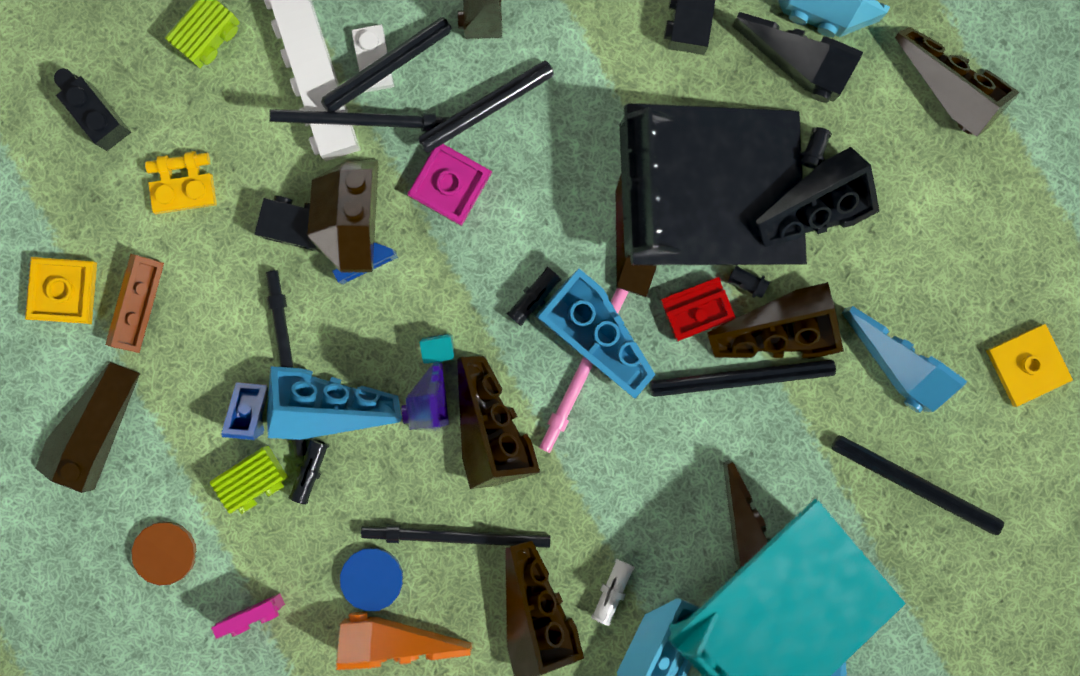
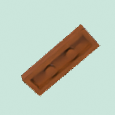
(134, 303)

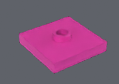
(449, 184)

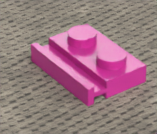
(240, 621)

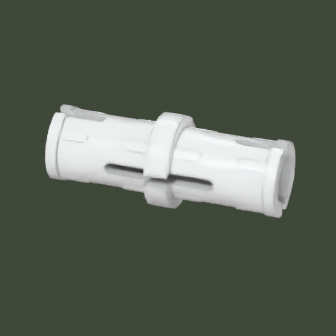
(612, 592)

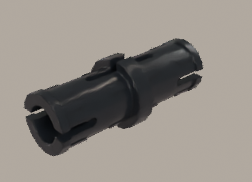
(534, 296)
(308, 471)

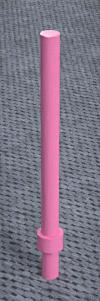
(558, 420)

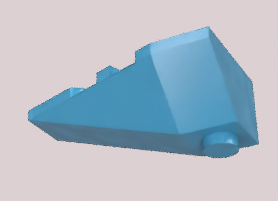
(591, 326)
(919, 379)
(315, 407)

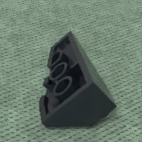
(812, 64)
(831, 195)

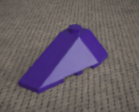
(427, 401)

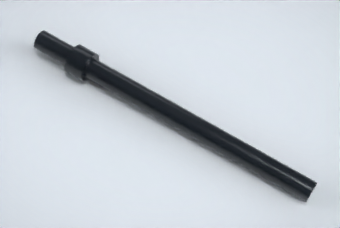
(425, 121)
(277, 302)
(394, 533)

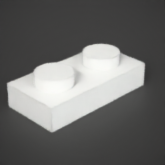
(370, 47)

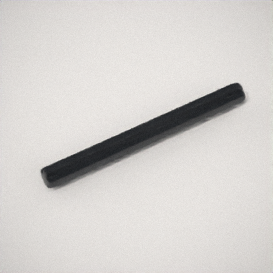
(742, 378)
(917, 485)

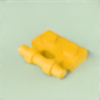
(183, 192)

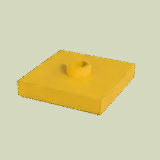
(61, 290)
(1029, 365)

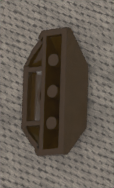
(345, 214)

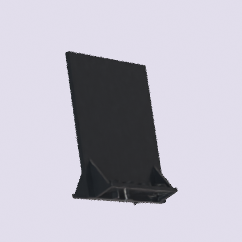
(703, 180)

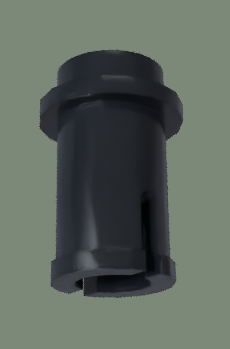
(815, 148)
(748, 281)

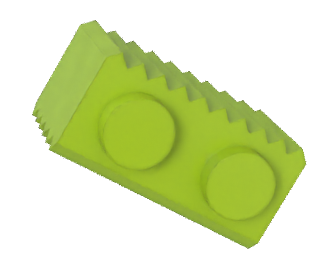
(203, 31)
(249, 480)

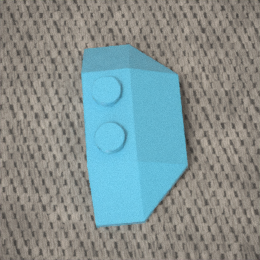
(834, 16)
(651, 650)

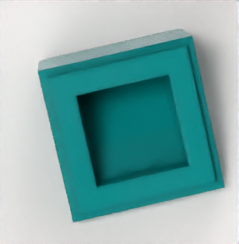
(437, 348)

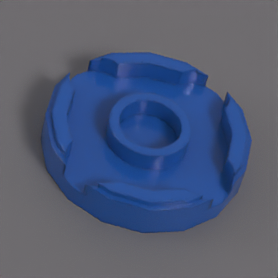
(371, 579)

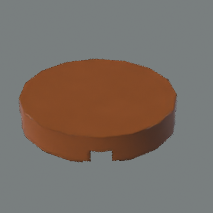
(164, 553)

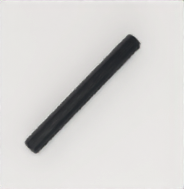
(386, 65)
(485, 106)

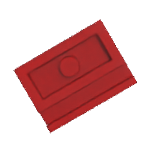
(697, 309)

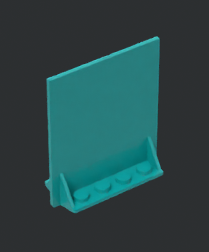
(791, 607)

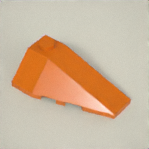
(372, 640)

